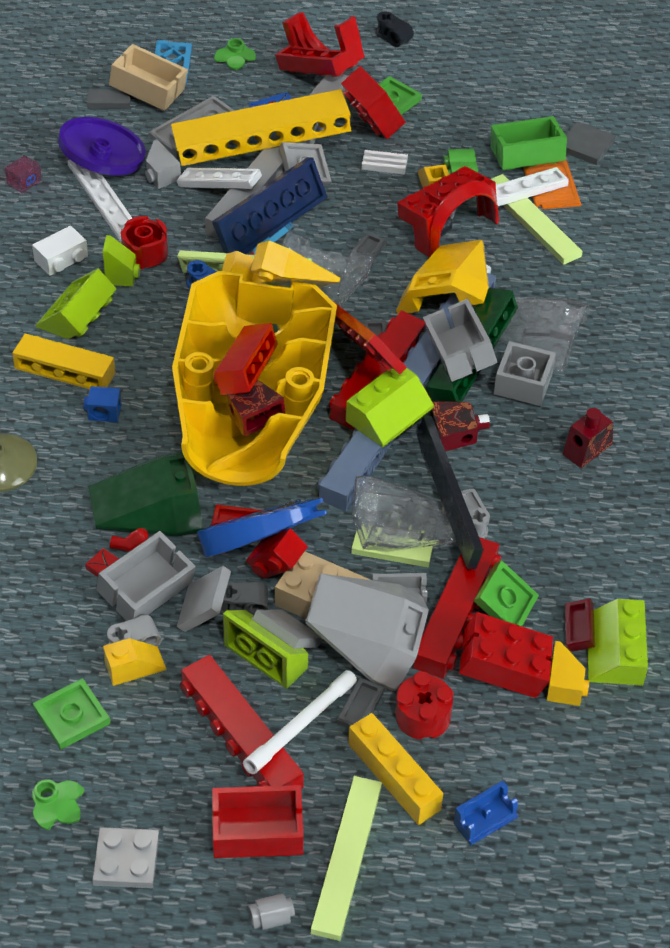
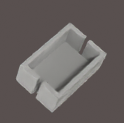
(463, 346)
(145, 577)

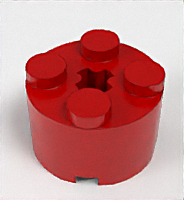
(146, 240)
(424, 706)

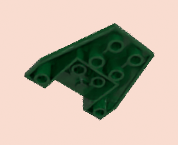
(149, 496)

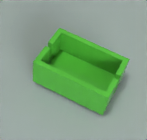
(528, 143)

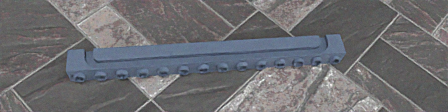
(363, 454)

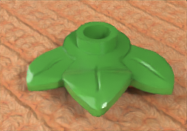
(235, 54)
(58, 806)

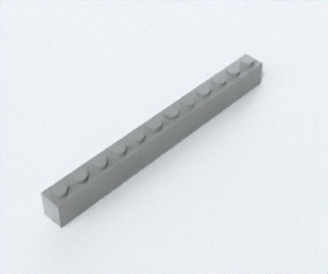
(268, 162)

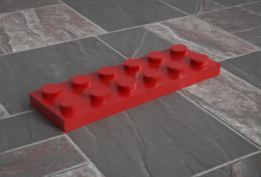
(367, 340)

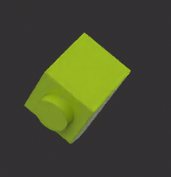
(119, 263)

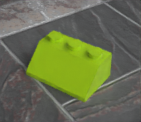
(78, 305)
(388, 406)
(619, 643)
(263, 648)

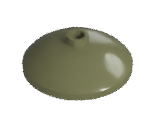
(17, 461)

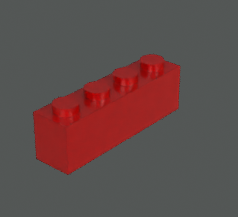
(245, 359)

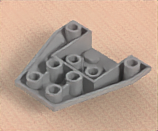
(370, 625)

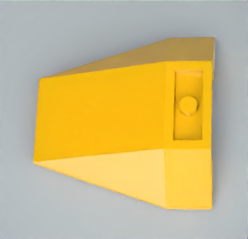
(448, 270)

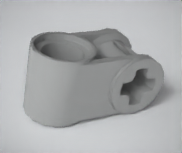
(139, 629)

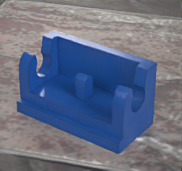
(485, 813)

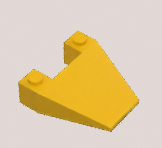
(277, 267)

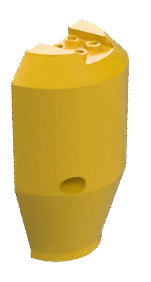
(296, 370)

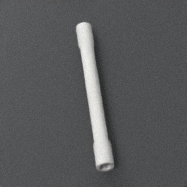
(265, 752)

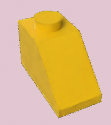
(131, 660)
(566, 677)

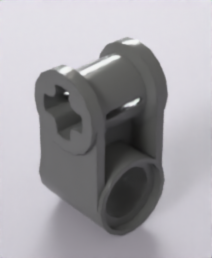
(246, 597)

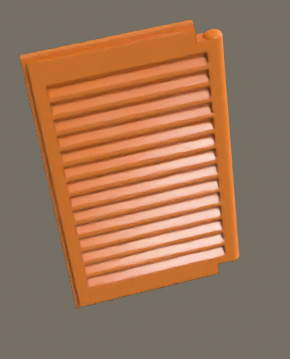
(557, 198)

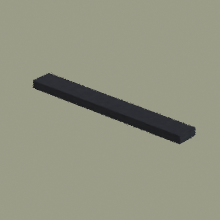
(450, 493)

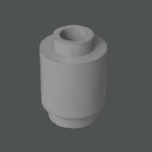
(271, 912)

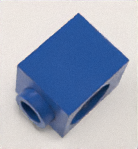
(103, 404)

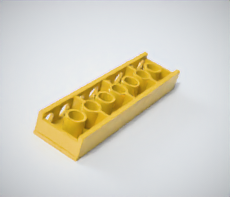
(260, 123)

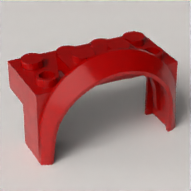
(310, 56)
(431, 206)

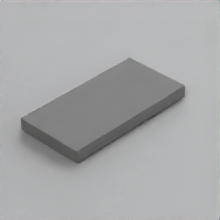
(206, 108)

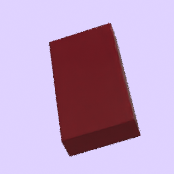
(579, 625)

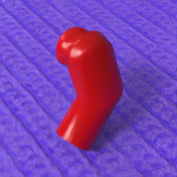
(130, 542)

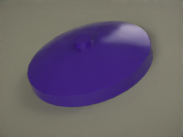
(101, 146)

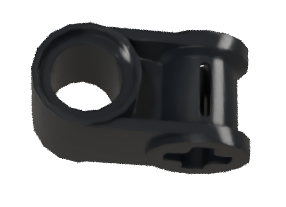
(393, 29)

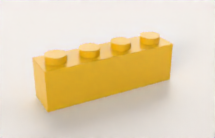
(63, 362)
(395, 768)

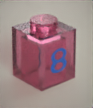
(23, 174)

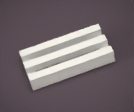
(384, 162)

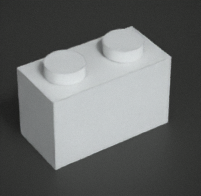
(60, 250)

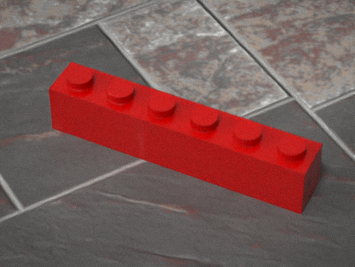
(399, 337)
(453, 613)
(236, 721)

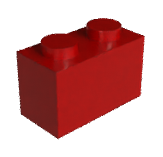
(276, 553)

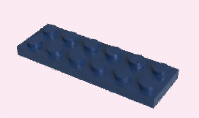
(270, 208)

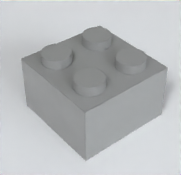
(524, 373)

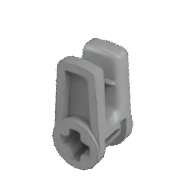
(478, 512)

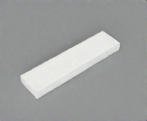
(219, 178)
(530, 186)

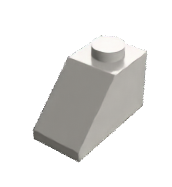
(161, 166)

